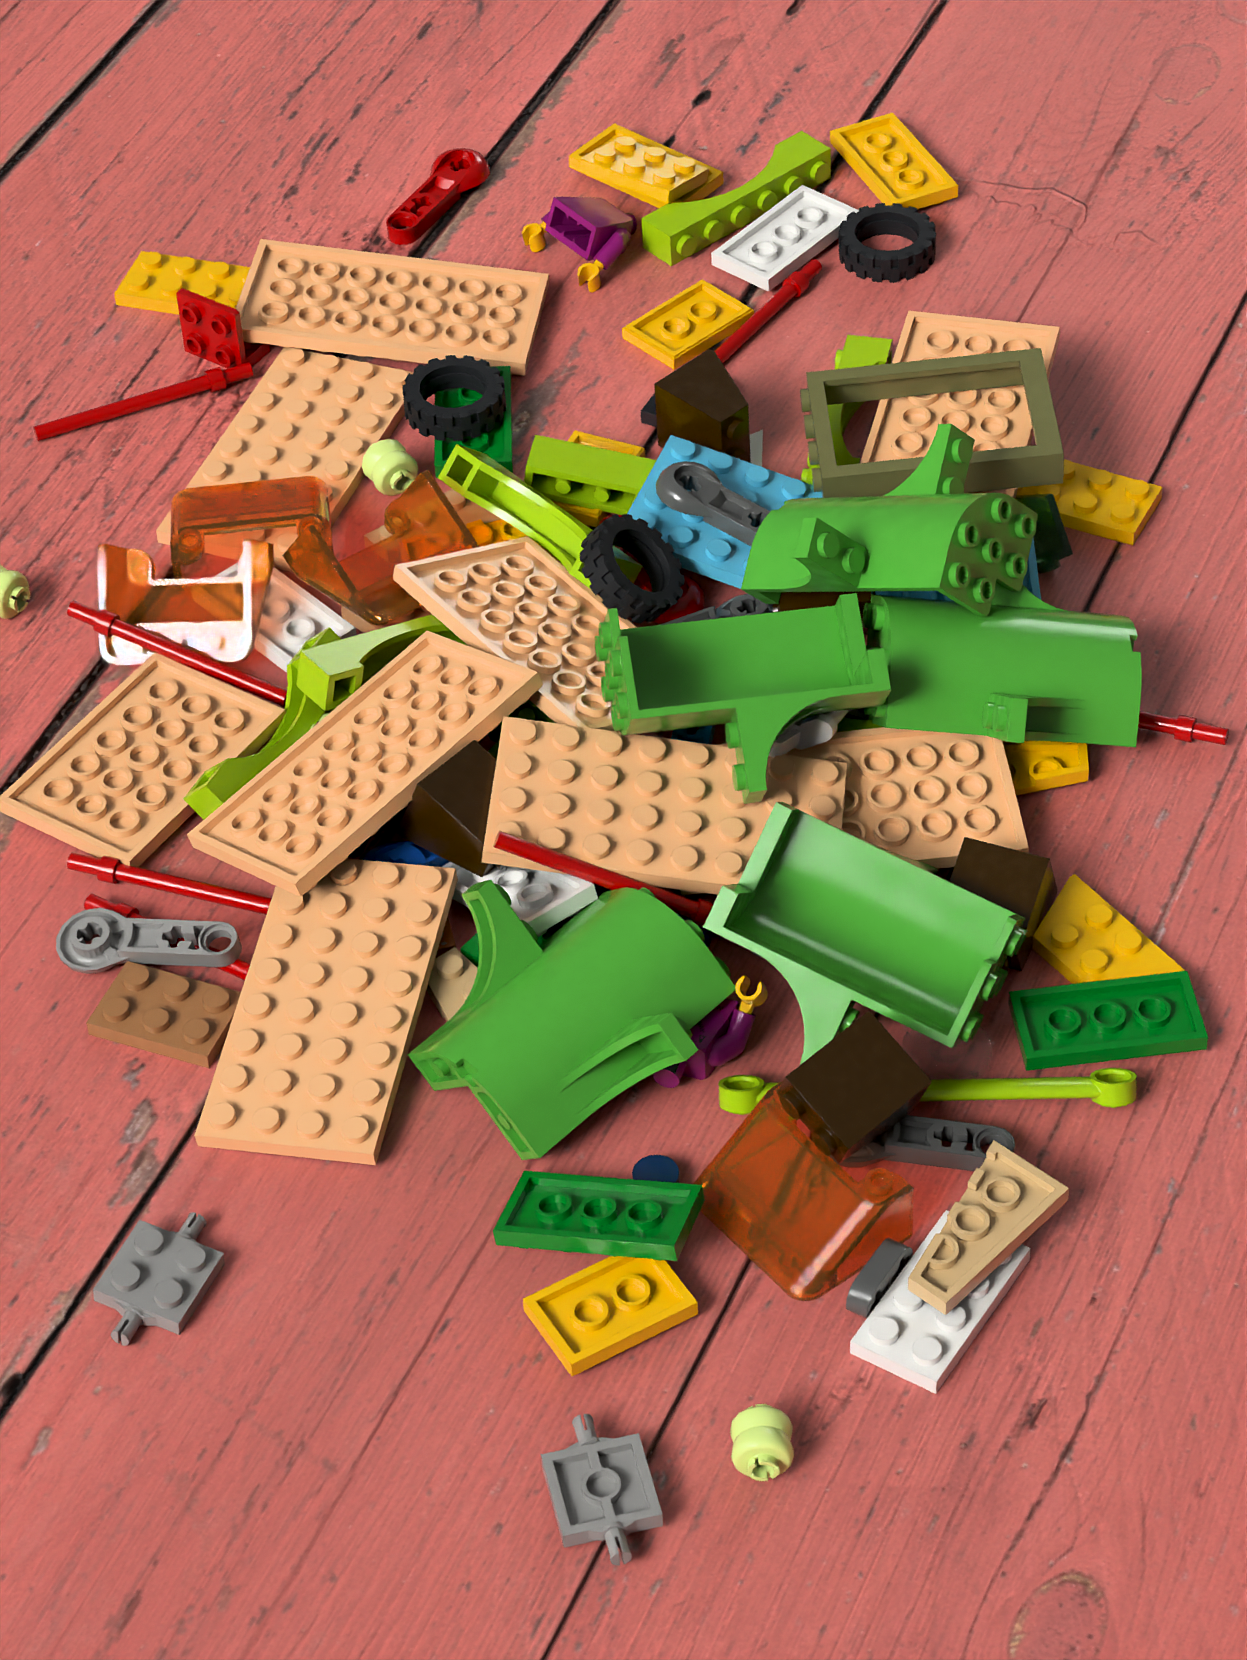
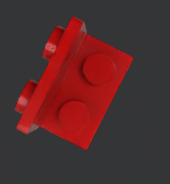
(215, 332)

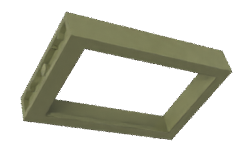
(987, 469)

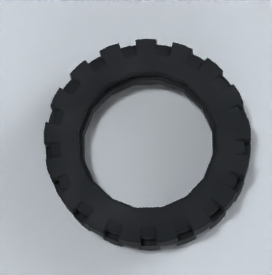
(887, 264)
(460, 421)
(612, 583)

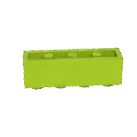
(586, 474)

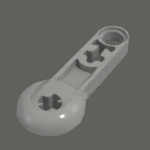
(141, 941)

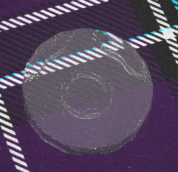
(964, 1061)

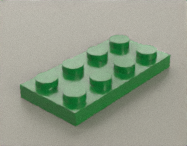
(494, 443)
(1107, 1020)
(599, 1215)

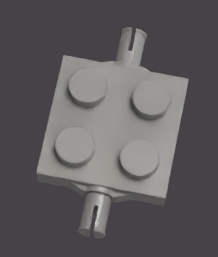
(158, 1277)
(601, 1490)

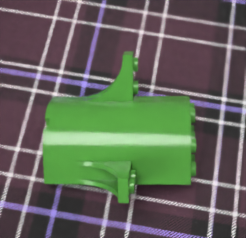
(908, 540)
(741, 673)
(1007, 674)
(866, 930)
(573, 1018)

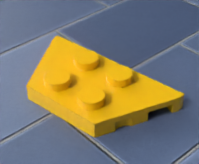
(1093, 941)

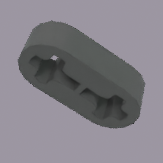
(877, 1276)

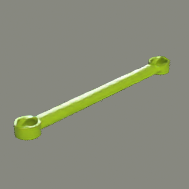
(1104, 1086)

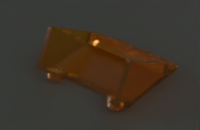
(242, 508)
(420, 526)
(198, 613)
(797, 1206)

